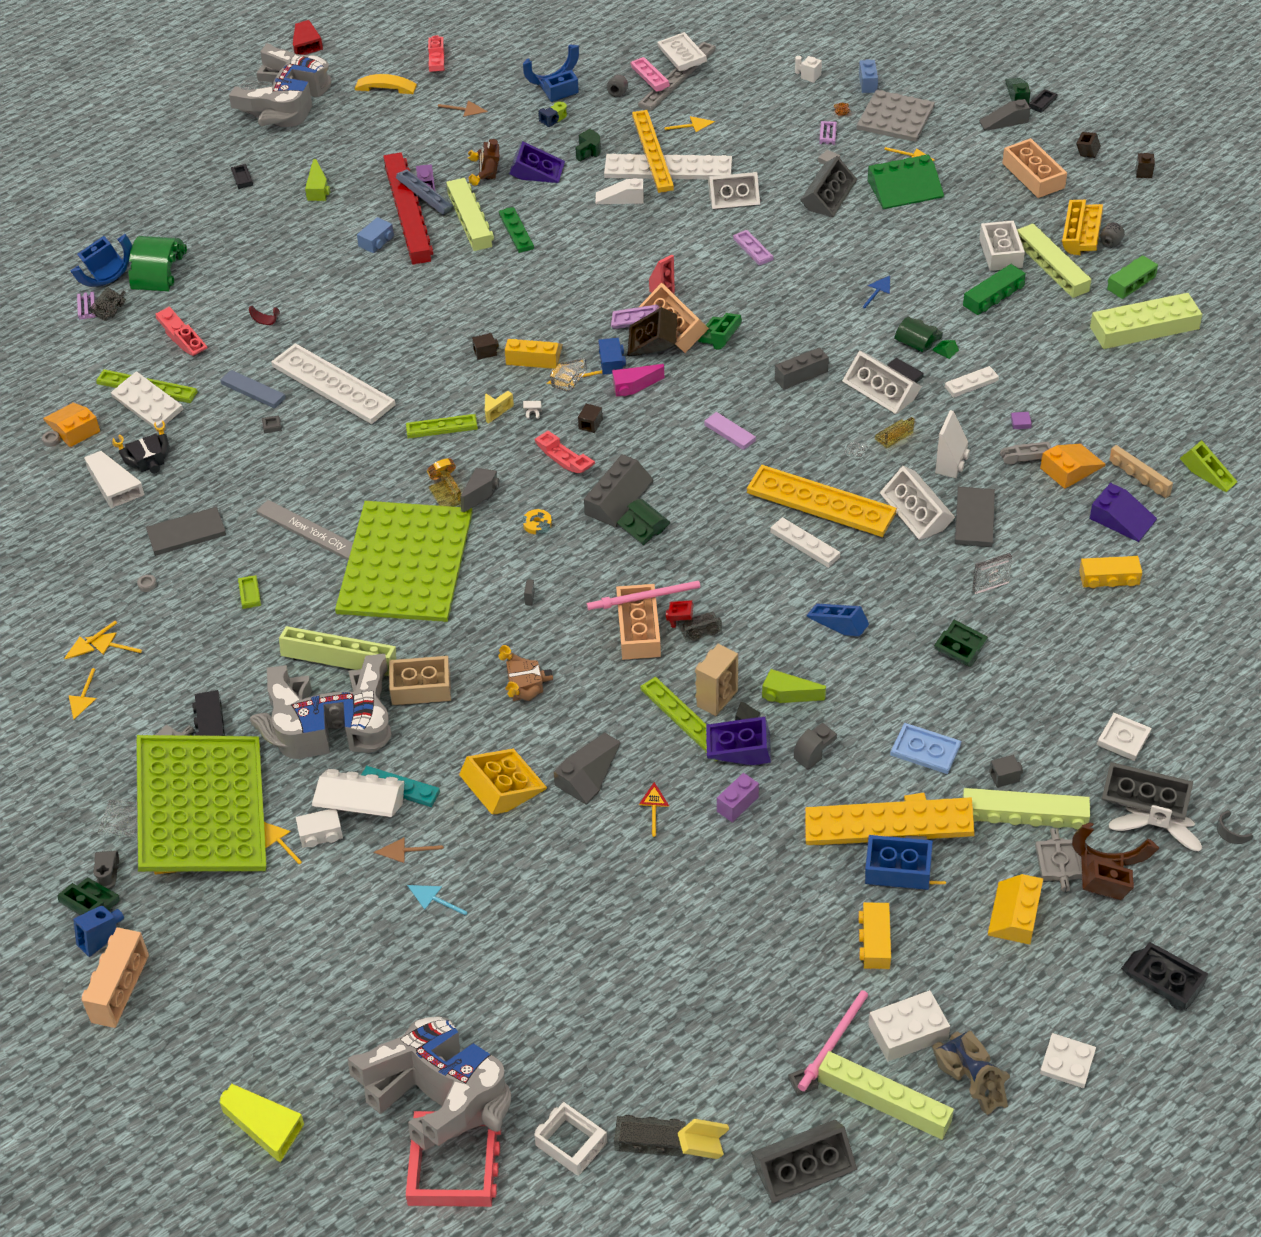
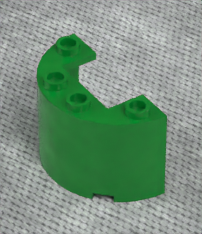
(152, 262)

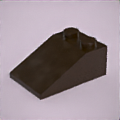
(652, 333)

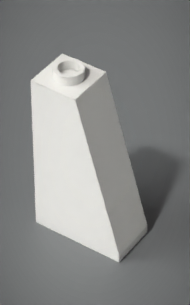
(113, 480)

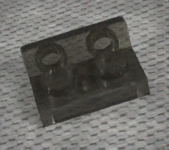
(107, 304)
(700, 626)

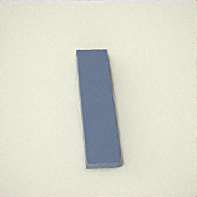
(424, 192)
(252, 389)

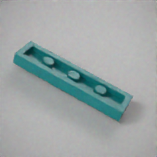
(413, 790)

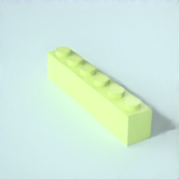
(469, 214)
(1054, 261)
(330, 648)
(1029, 808)
(885, 1095)

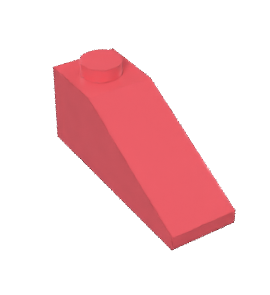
(663, 274)

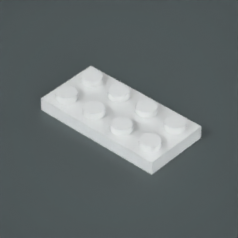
(682, 51)
(146, 400)

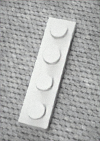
(805, 542)

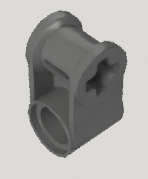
(106, 868)

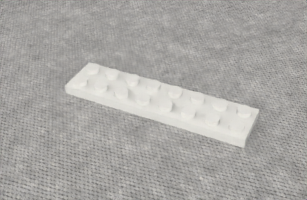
(678, 166)
(333, 383)

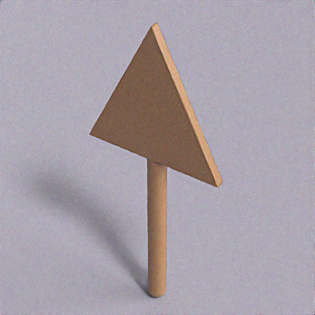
(471, 108)
(397, 850)

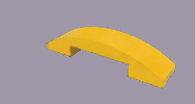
(386, 81)

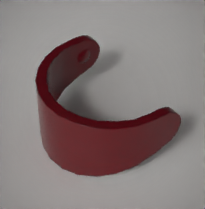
(263, 318)

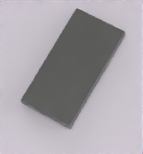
(974, 516)
(185, 531)

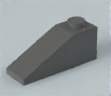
(1008, 115)
(479, 487)

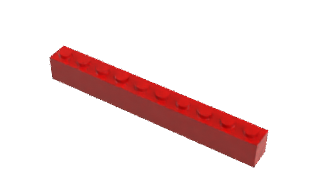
(408, 211)

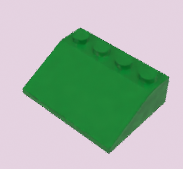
(905, 181)

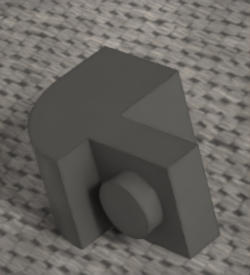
(811, 744)

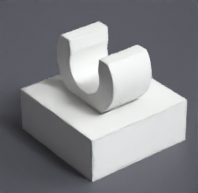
(532, 407)

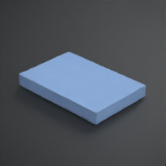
(926, 748)

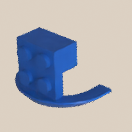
(560, 83)
(103, 262)

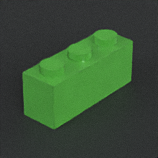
(1132, 277)

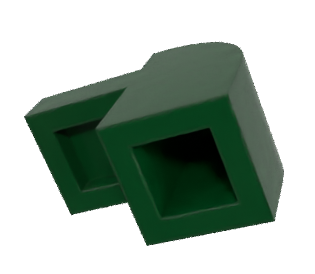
(588, 145)

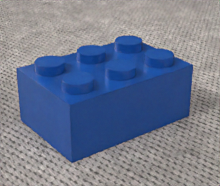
(898, 862)

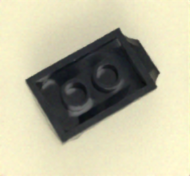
(1166, 975)

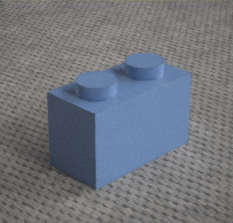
(868, 76)
(375, 235)

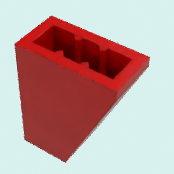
(306, 39)

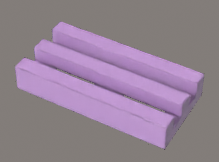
(828, 140)
(79, 304)

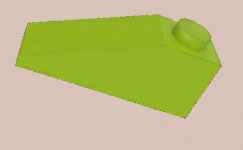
(316, 185)
(1207, 466)
(789, 688)

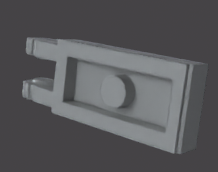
(1024, 452)

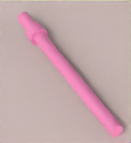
(607, 602)
(811, 1071)

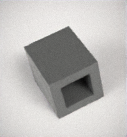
(1005, 770)

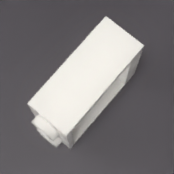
(588, 1151)

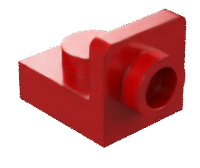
(679, 611)

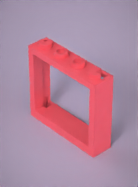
(475, 1198)

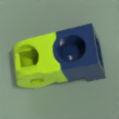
(553, 114)

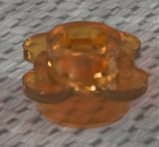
(841, 109)

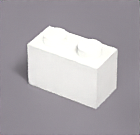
(319, 828)

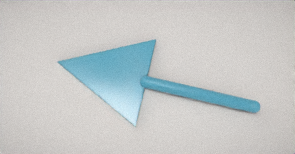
(426, 894)

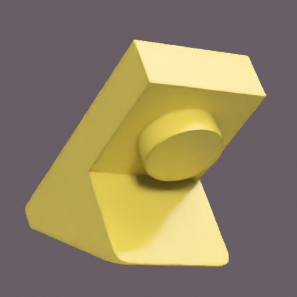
(498, 406)

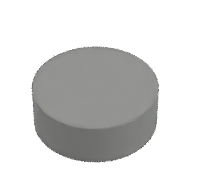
(51, 438)
(146, 583)

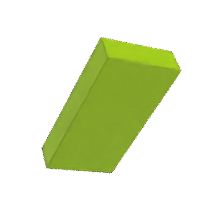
(249, 592)

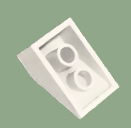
(951, 448)

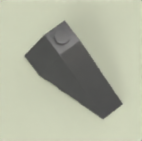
(585, 770)

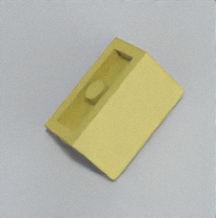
(702, 1138)

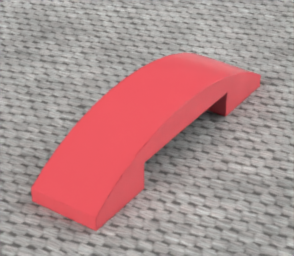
(563, 456)

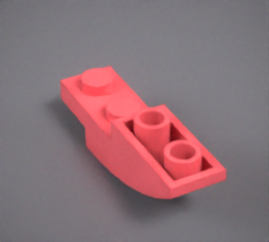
(436, 53)
(180, 333)

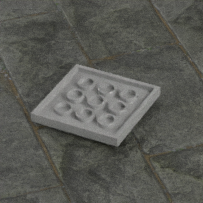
(895, 115)

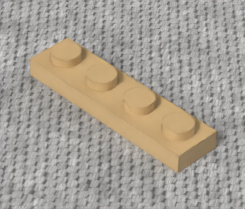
(1141, 471)

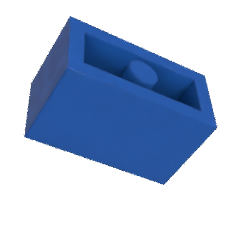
(611, 355)

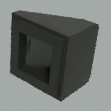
(746, 712)

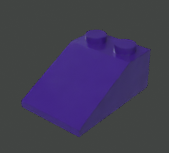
(536, 165)
(1122, 513)
(739, 741)

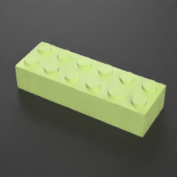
(1145, 320)

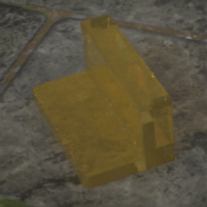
(895, 432)
(446, 491)

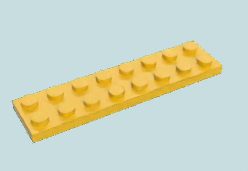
(822, 500)
(893, 819)

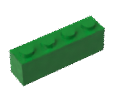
(994, 289)

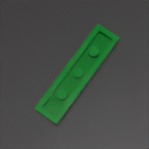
(516, 230)

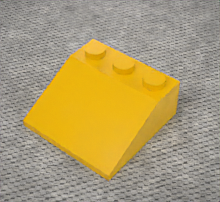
(501, 780)

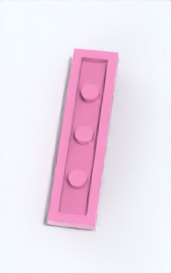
(650, 74)

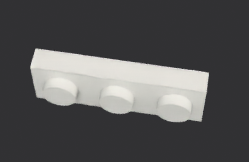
(971, 381)

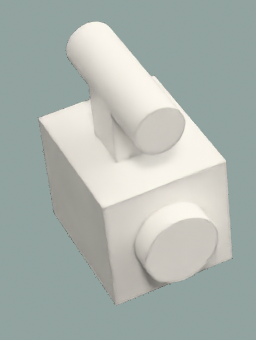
(809, 68)

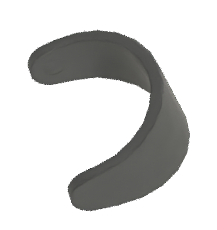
(1228, 835)

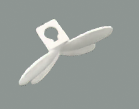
(1175, 826)

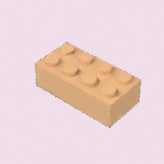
(1034, 168)
(689, 326)
(638, 624)
(115, 977)

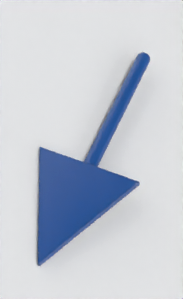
(880, 285)

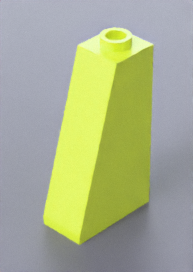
(262, 1119)

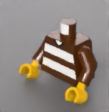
(488, 161)

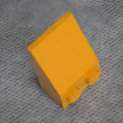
(73, 423)
(1069, 463)

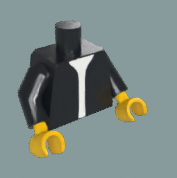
(146, 452)

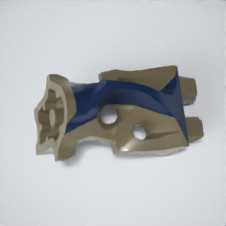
(960, 1058)

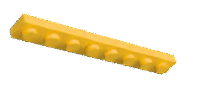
(652, 151)

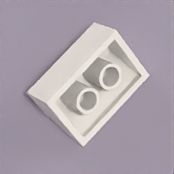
(734, 190)

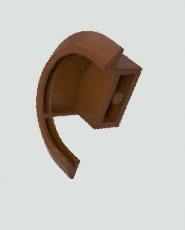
(1105, 872)

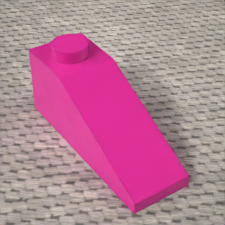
(635, 379)

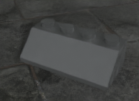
(829, 188)
(616, 490)
(1145, 788)
(804, 1160)

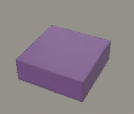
(1021, 420)

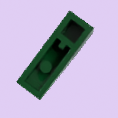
(1018, 89)

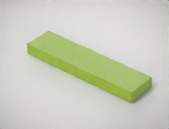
(441, 426)

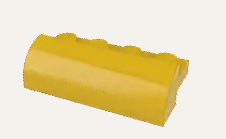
(1082, 227)

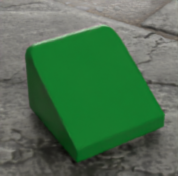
(946, 348)

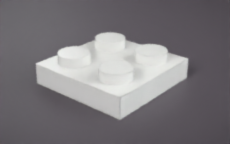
(1124, 736)
(1068, 1060)

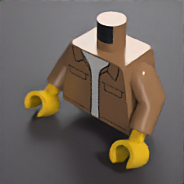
(523, 675)

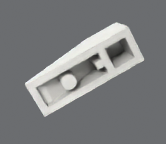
(625, 192)

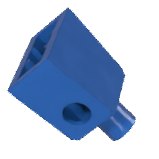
(95, 928)

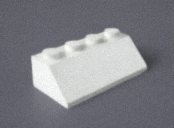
(881, 383)
(916, 504)
(359, 793)

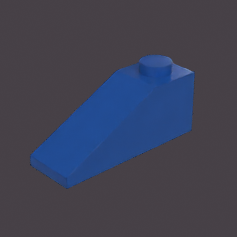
(840, 618)

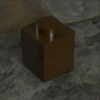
(1088, 144)
(1145, 165)
(485, 346)
(590, 418)

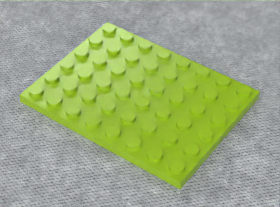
(404, 561)
(199, 804)

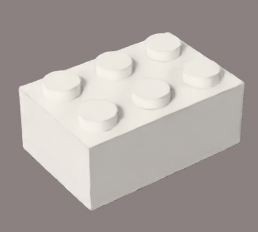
(1001, 245)
(909, 1026)

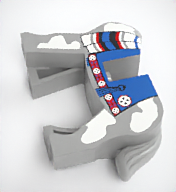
(293, 81)
(303, 722)
(428, 1055)

